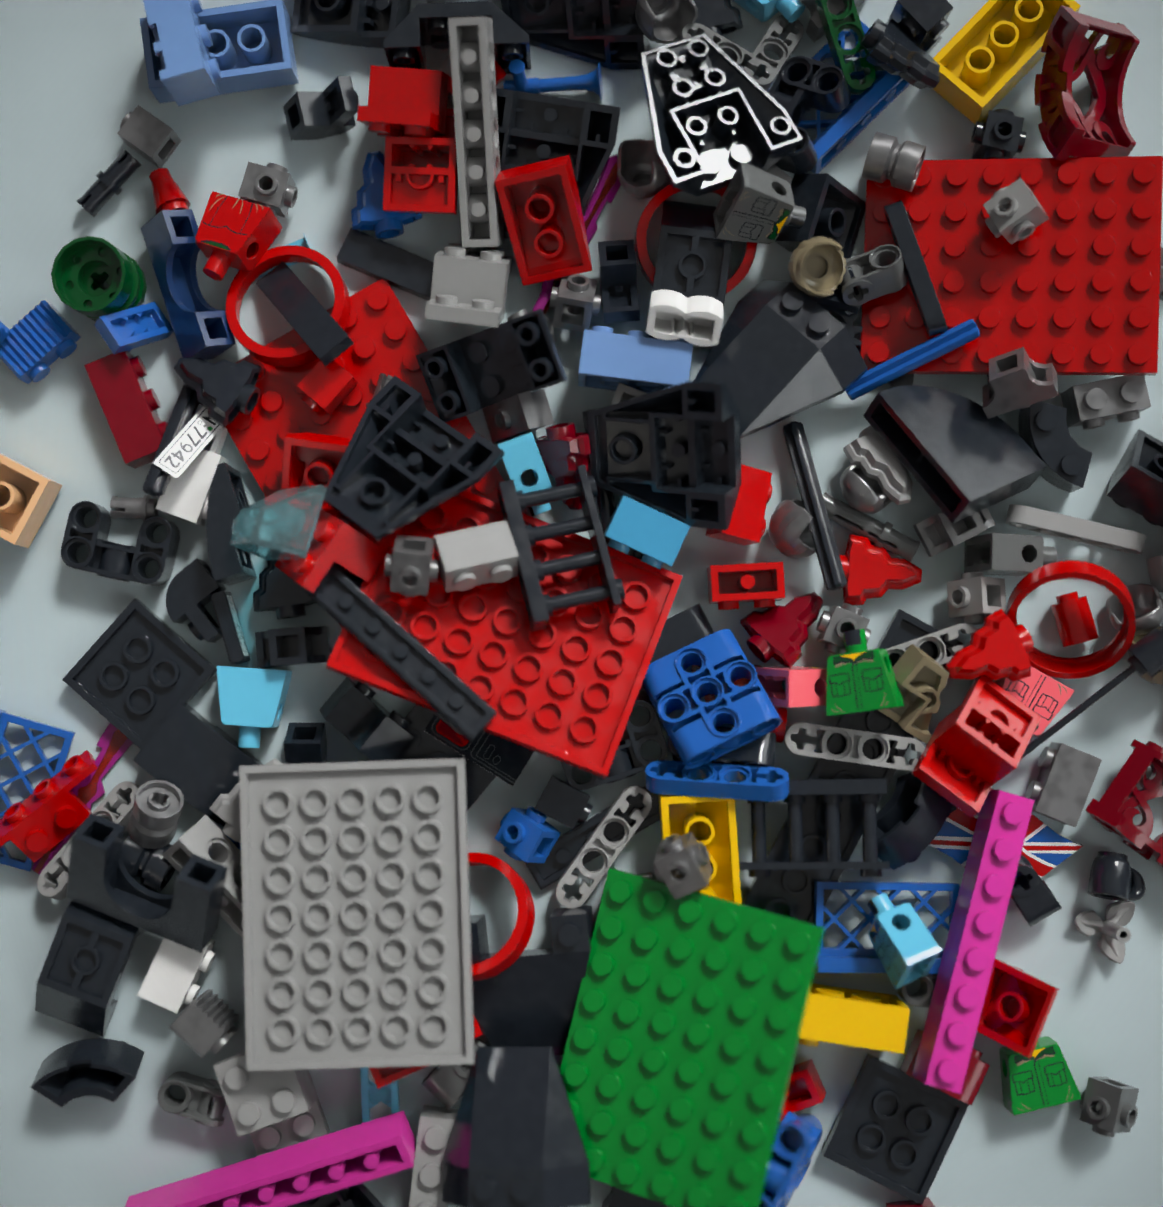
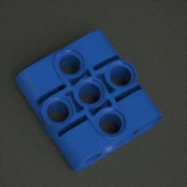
(742, 706)
(791, 1157)

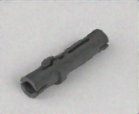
(864, 525)

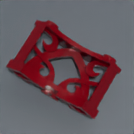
(1068, 53)
(1118, 804)

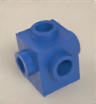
(527, 835)

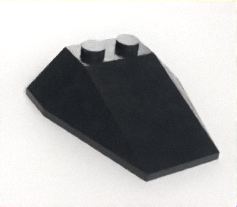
(583, 29)
(551, 127)
(781, 355)
(672, 451)
(404, 463)
(515, 1135)

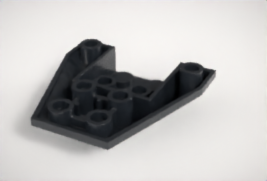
(710, 116)

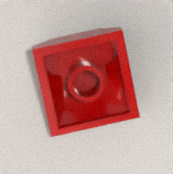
(311, 461)
(1015, 1008)

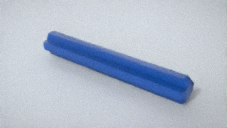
(914, 358)

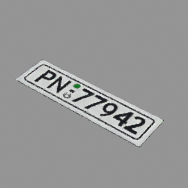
(188, 444)

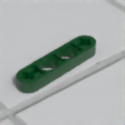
(849, 22)

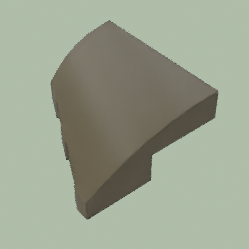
(920, 685)

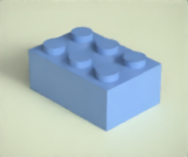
(632, 360)

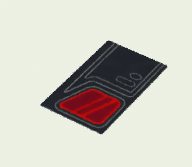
(487, 750)

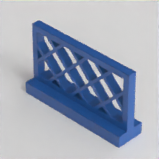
(857, 115)
(28, 724)
(865, 959)

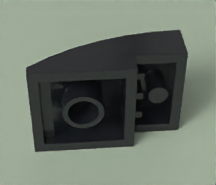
(348, 21)
(225, 501)
(195, 758)

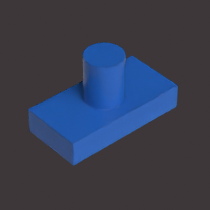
(134, 327)

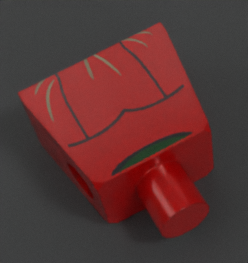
(234, 234)

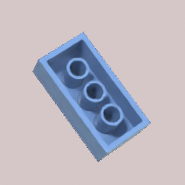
(248, 42)

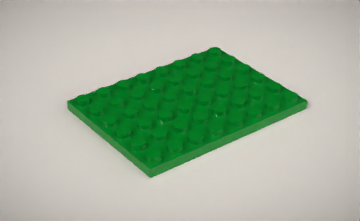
(686, 1041)

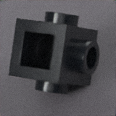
(998, 135)

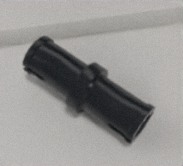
(109, 183)

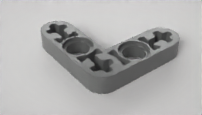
(757, 62)

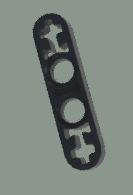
(915, 268)

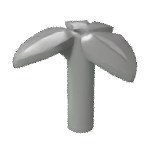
(1113, 934)

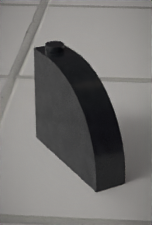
(953, 448)

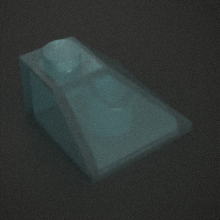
(279, 523)

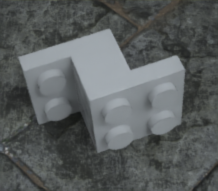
(469, 286)
(271, 1105)

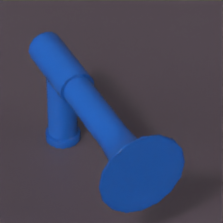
(590, 82)

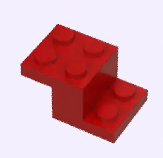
(406, 101)
(421, 172)
(339, 543)
(976, 745)

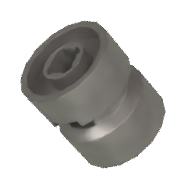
(894, 161)
(155, 814)

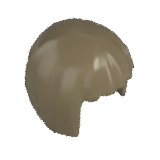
(817, 266)

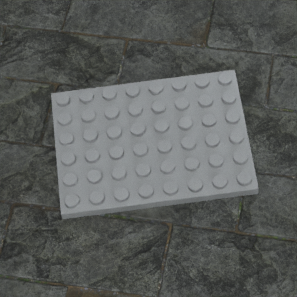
(356, 915)

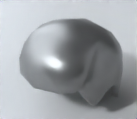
(862, 492)
(1147, 608)

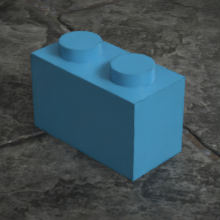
(646, 532)

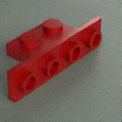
(50, 811)

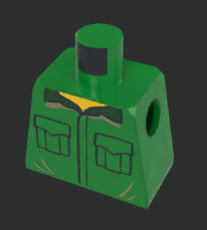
(860, 678)
(1037, 1080)

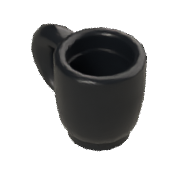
(1112, 878)

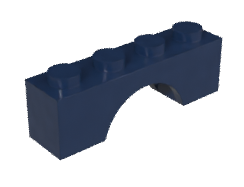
(174, 253)

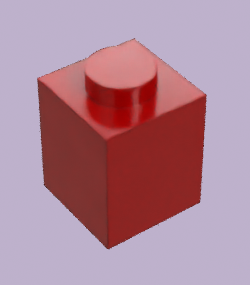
(326, 386)

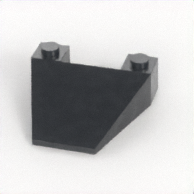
(539, 991)

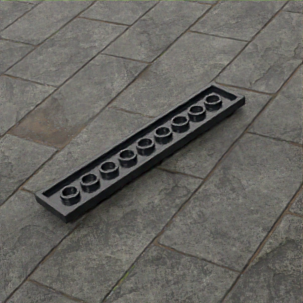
(792, 891)

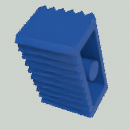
(37, 343)

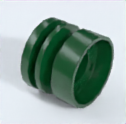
(85, 266)

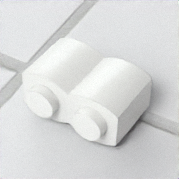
(691, 318)

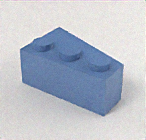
(183, 49)

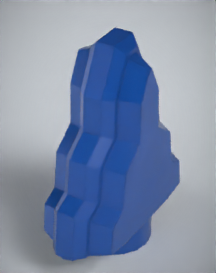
(369, 211)

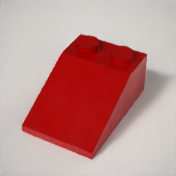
(544, 220)

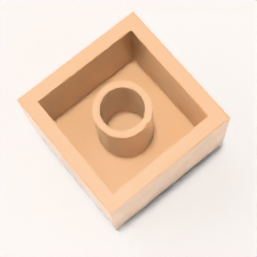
(23, 501)

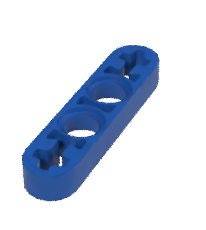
(756, 783)

